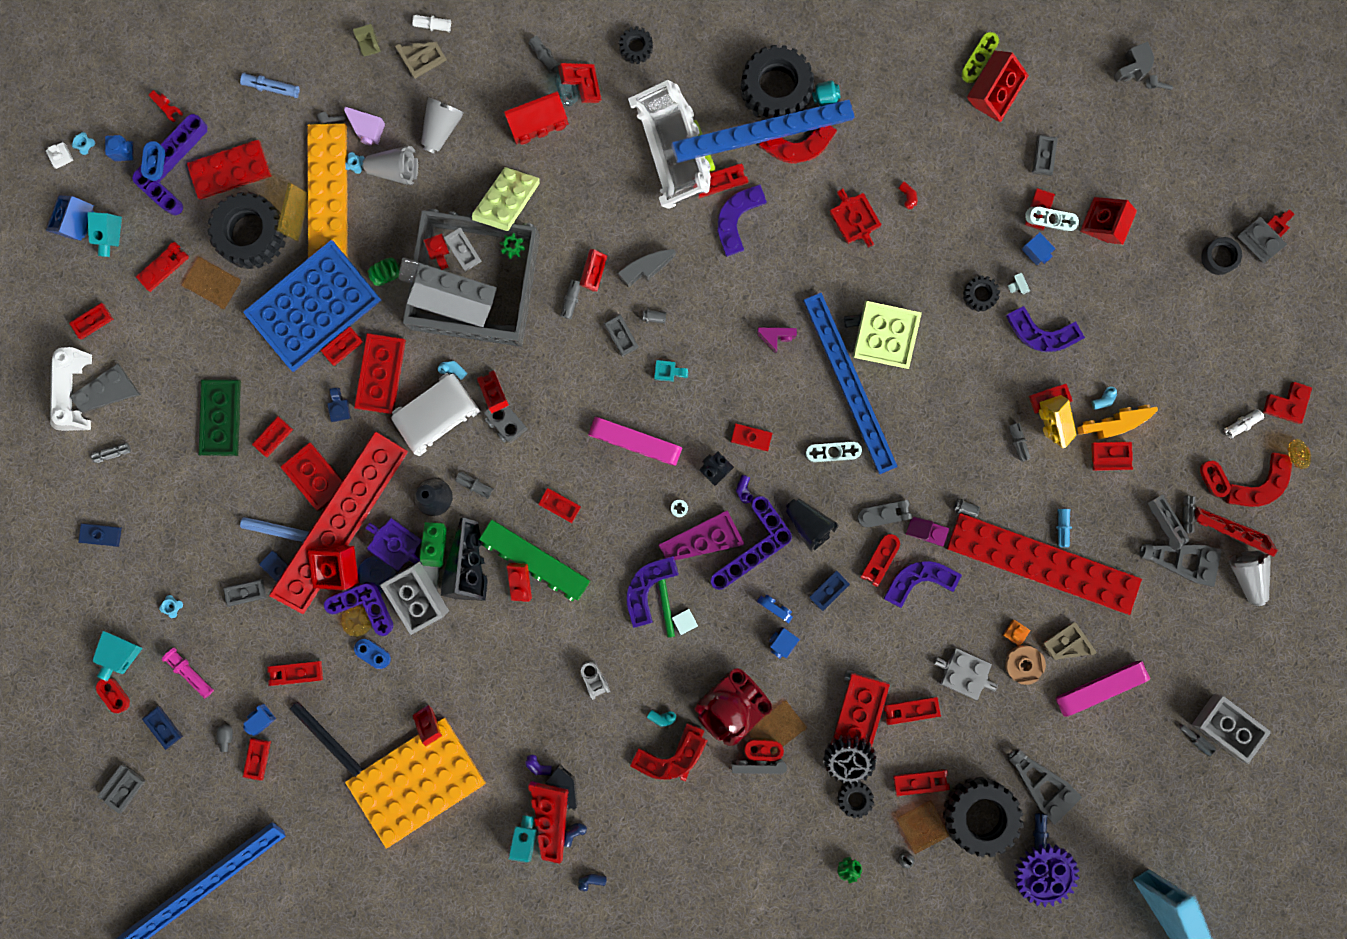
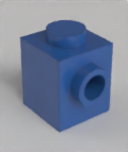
(1038, 249)
(783, 643)

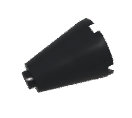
(433, 497)
(810, 523)

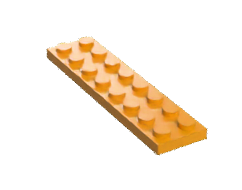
(327, 186)

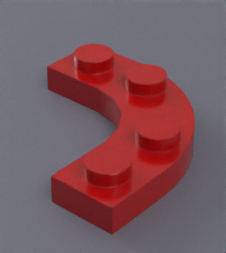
(802, 151)
(1270, 490)
(675, 766)

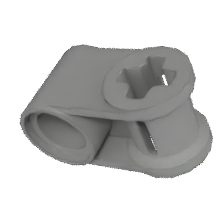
(594, 681)

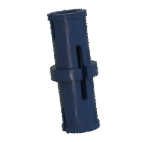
(1040, 831)

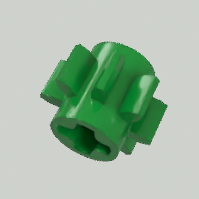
(512, 239)
(849, 870)

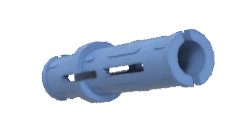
(259, 83)

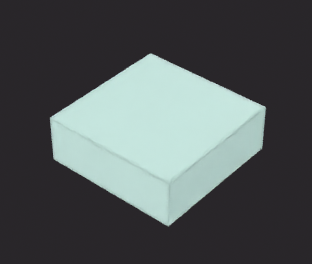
(684, 621)

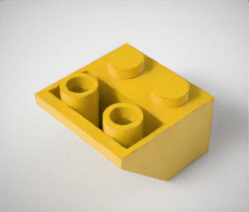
(1058, 420)

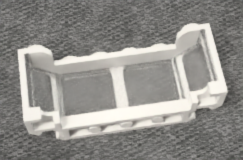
(668, 120)

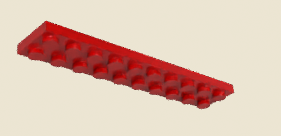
(340, 517)
(1044, 564)

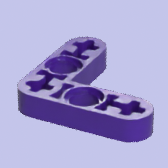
(367, 601)

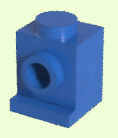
(118, 148)
(258, 720)

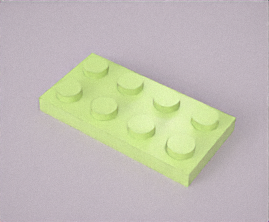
(505, 199)

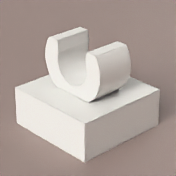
(59, 155)

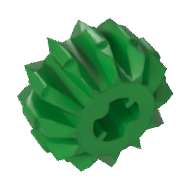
(384, 271)

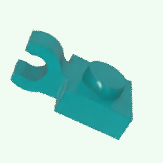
(666, 371)

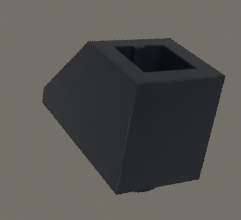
(563, 779)

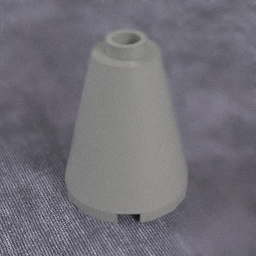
(438, 124)
(393, 165)
(1253, 575)

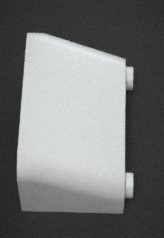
(63, 365)
(434, 413)

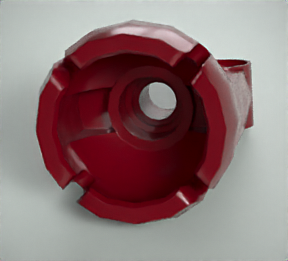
(732, 707)

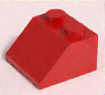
(1109, 219)
(333, 567)

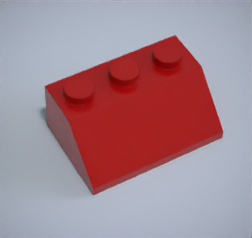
(998, 85)
(537, 118)

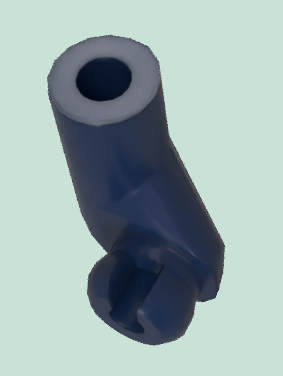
(573, 831)
(591, 879)

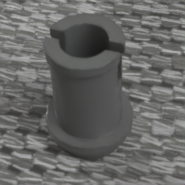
(654, 316)
(967, 508)

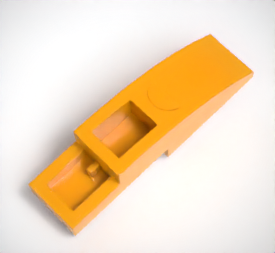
(1121, 423)

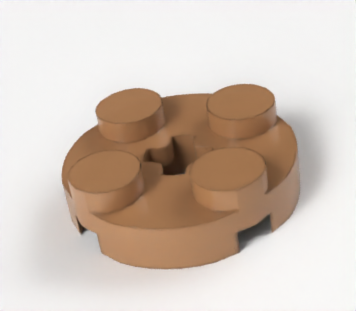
(1034, 670)

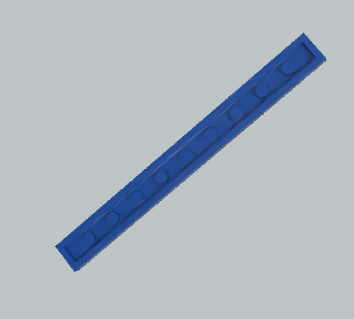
(762, 131)
(850, 383)
(205, 883)

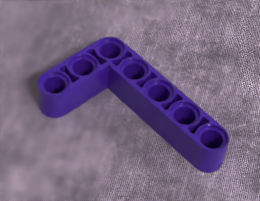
(180, 149)
(756, 549)

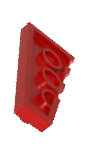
(1240, 532)

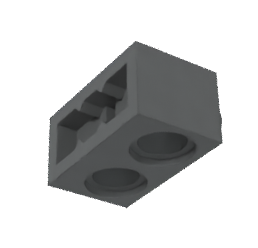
(508, 418)

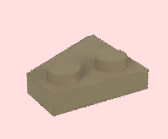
(421, 57)
(1068, 643)

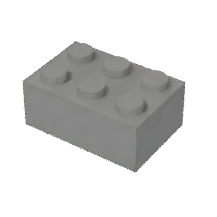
(415, 598)
(1231, 728)

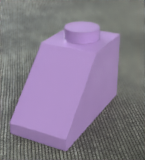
(367, 127)

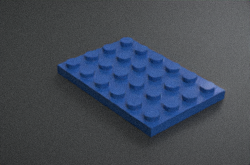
(312, 306)

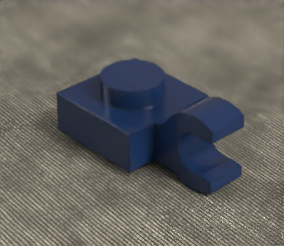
(338, 409)

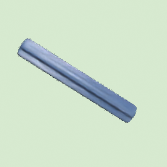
(273, 529)

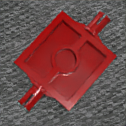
(855, 218)

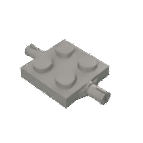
(966, 674)

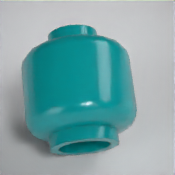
(826, 93)

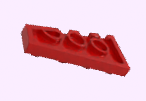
(550, 813)

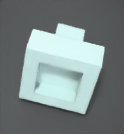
(1020, 284)

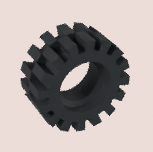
(640, 35)
(986, 283)
(858, 811)

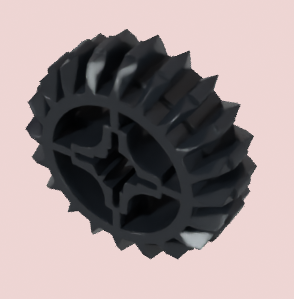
(849, 759)

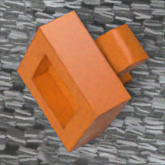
(1016, 633)

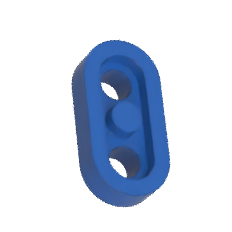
(152, 162)
(768, 603)
(371, 654)

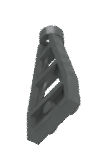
(1206, 564)
(1060, 802)

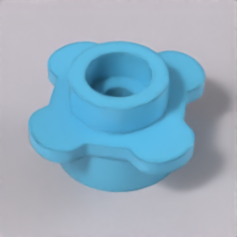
(79, 139)
(357, 168)
(165, 606)

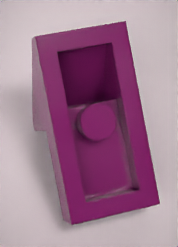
(770, 335)
(927, 531)

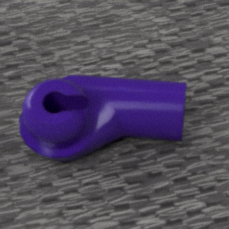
(742, 490)
(536, 768)

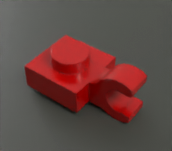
(162, 101)
(1278, 224)
(437, 249)

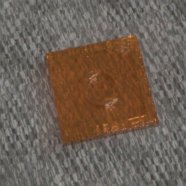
(922, 827)

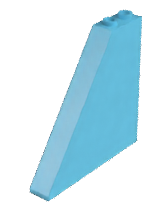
(1173, 907)

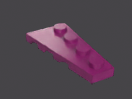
(707, 537)

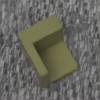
(367, 40)

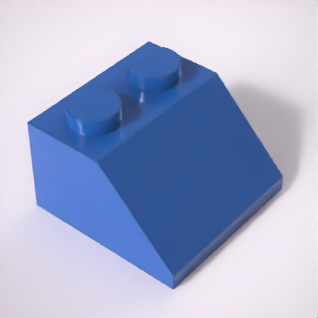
(70, 217)

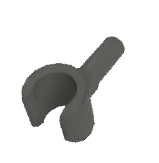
(1152, 82)
(324, 119)

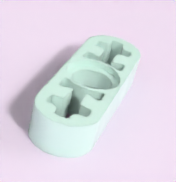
(1044, 221)
(847, 445)

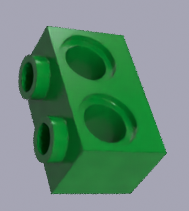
(433, 544)

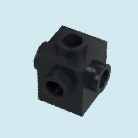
(715, 467)

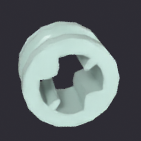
(674, 512)

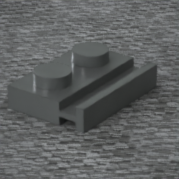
(1262, 240)
(121, 788)

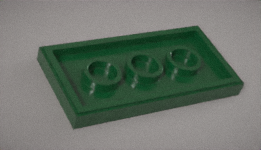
(219, 418)

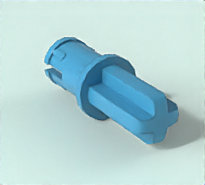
(1063, 527)

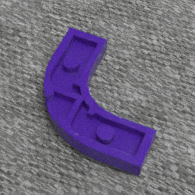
(730, 214)
(1039, 339)
(917, 573)
(640, 586)

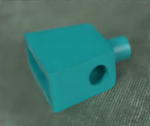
(104, 231)
(114, 655)
(522, 850)

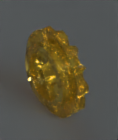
(1299, 454)
(359, 629)

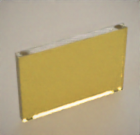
(293, 212)

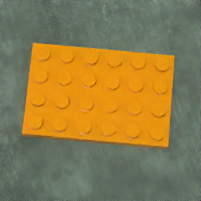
(415, 784)

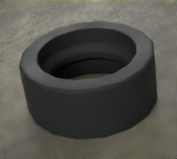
(1229, 243)

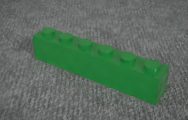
(539, 562)

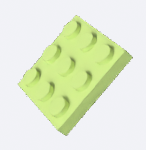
(887, 334)

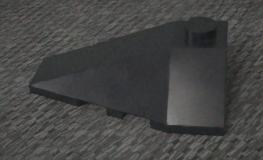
(463, 571)

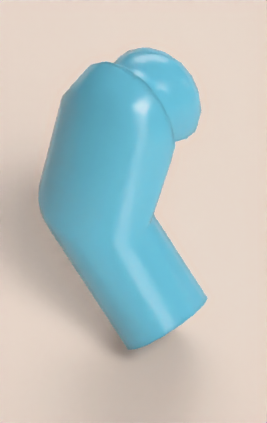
(452, 367)
(1107, 398)

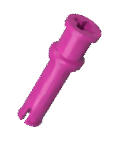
(182, 667)

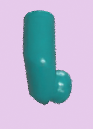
(663, 719)

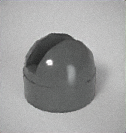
(909, 856)

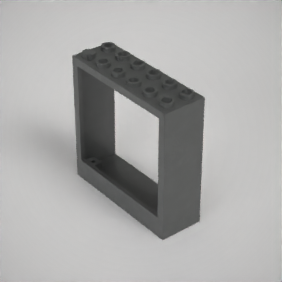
(451, 327)

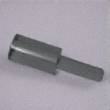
(1199, 741)

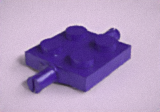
(394, 544)

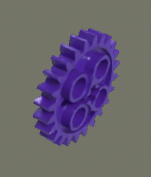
(1063, 875)

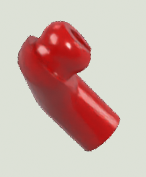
(911, 195)

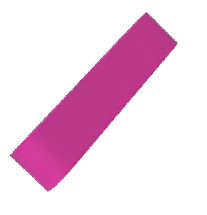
(635, 441)
(1102, 688)

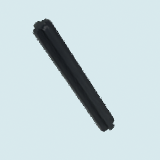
(326, 739)

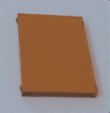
(211, 283)
(779, 725)

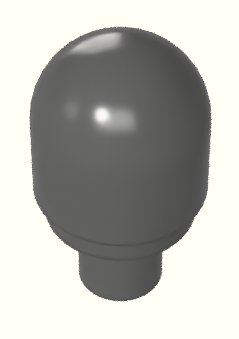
(224, 736)

